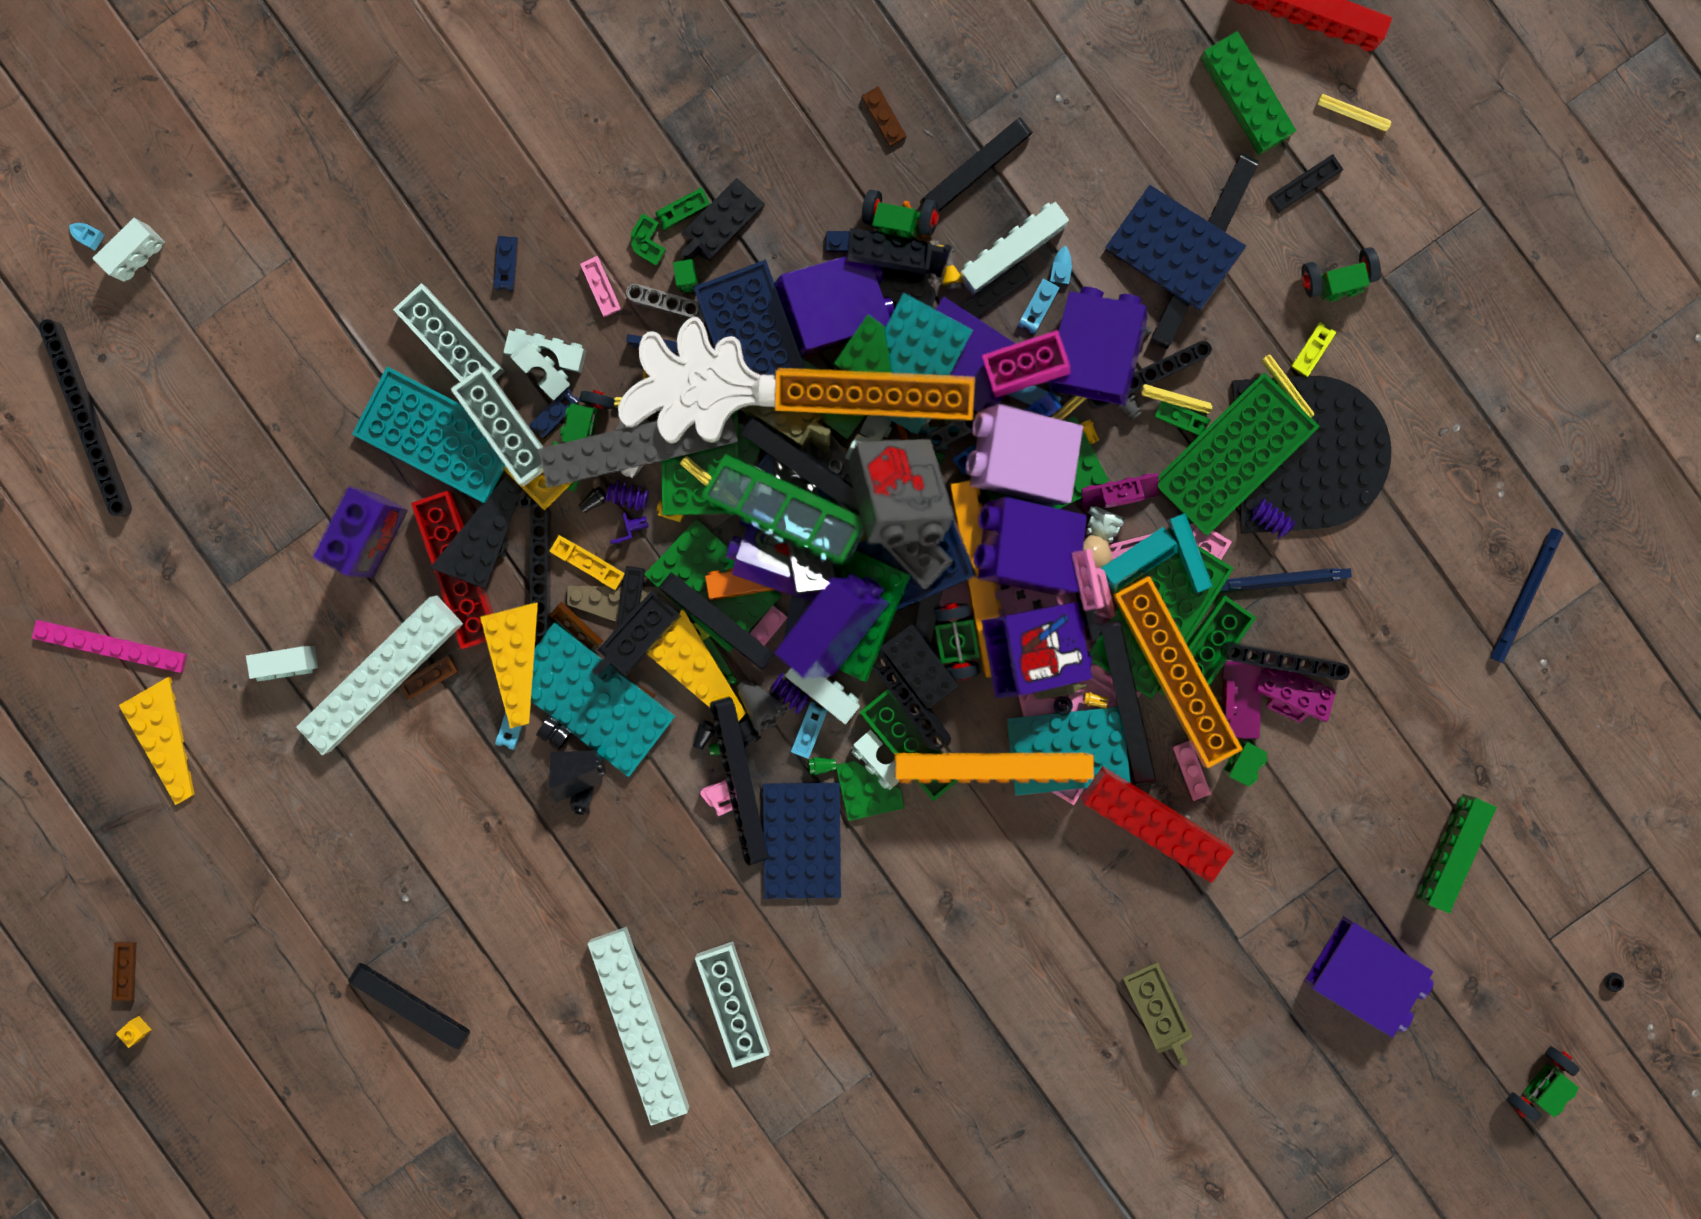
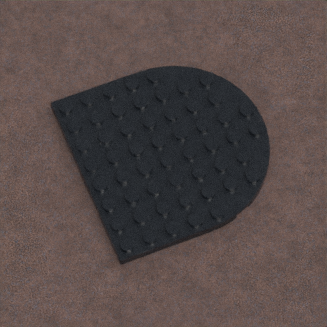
(1335, 469)

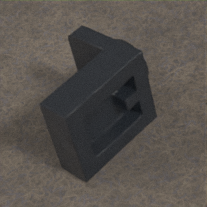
(581, 802)

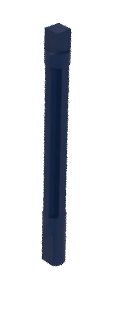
(1285, 579)
(1527, 595)

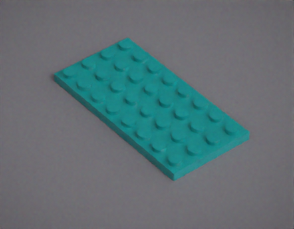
(430, 435)
(606, 716)

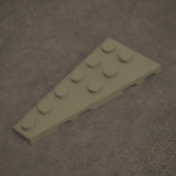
(605, 600)

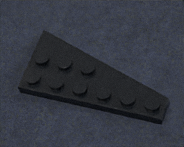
(477, 545)

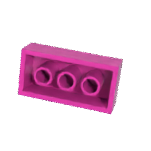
(1026, 364)

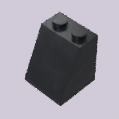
(574, 772)

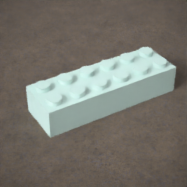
(1014, 248)
(445, 334)
(500, 424)
(732, 1004)

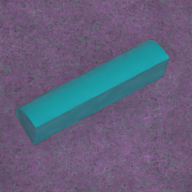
(1189, 553)
(1140, 559)

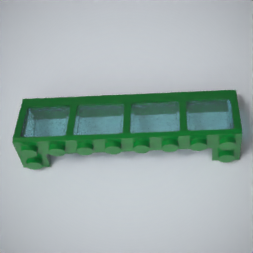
(784, 509)

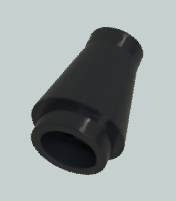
(594, 499)
(704, 734)

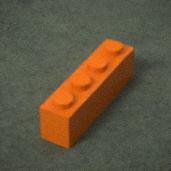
(727, 585)

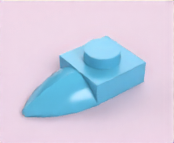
(86, 235)
(1061, 267)

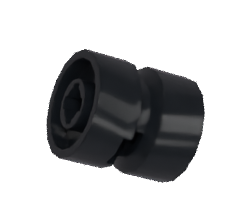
(552, 731)

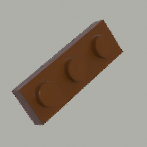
(884, 116)
(575, 627)
(428, 677)
(124, 971)

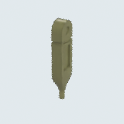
(1059, 691)

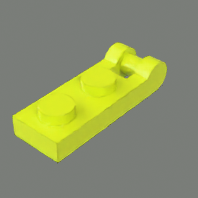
(1313, 350)

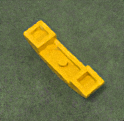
(587, 562)

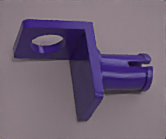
(631, 525)

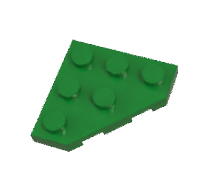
(866, 349)
(863, 792)

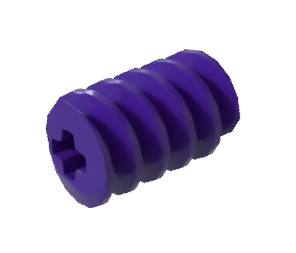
(628, 496)
(1272, 519)
(789, 693)

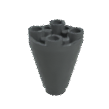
(760, 705)

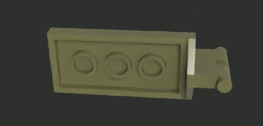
(796, 426)
(1159, 1010)

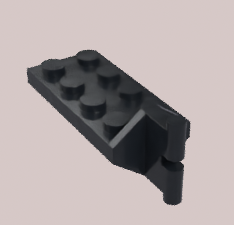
(720, 221)
(897, 252)
(635, 636)

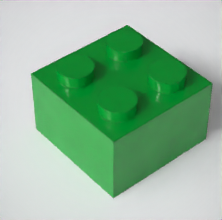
(1245, 764)

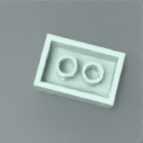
(129, 250)
(282, 663)

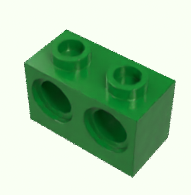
(685, 276)

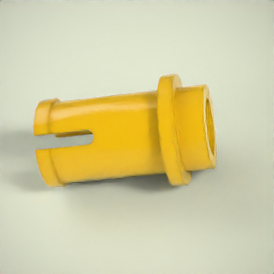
(1089, 431)
(1095, 700)

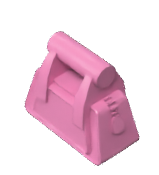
(717, 794)

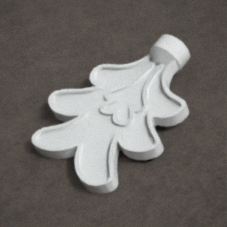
(696, 386)

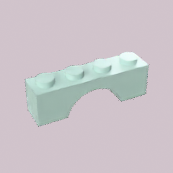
(569, 356)

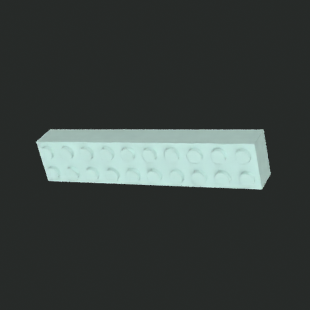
(379, 675)
(638, 1026)

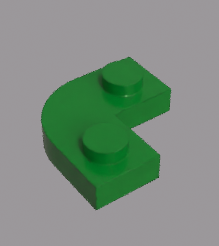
(642, 242)

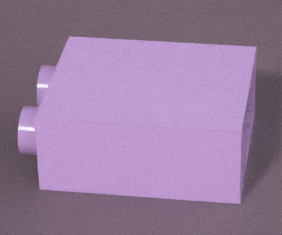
(1024, 455)

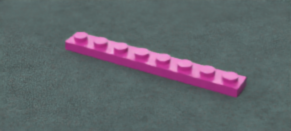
(109, 646)

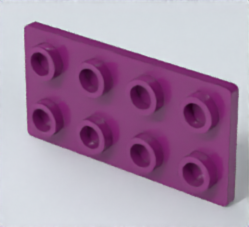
(1120, 492)
(1295, 695)
(1240, 699)

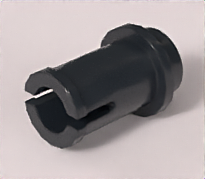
(524, 503)

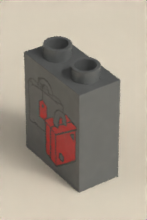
(899, 492)

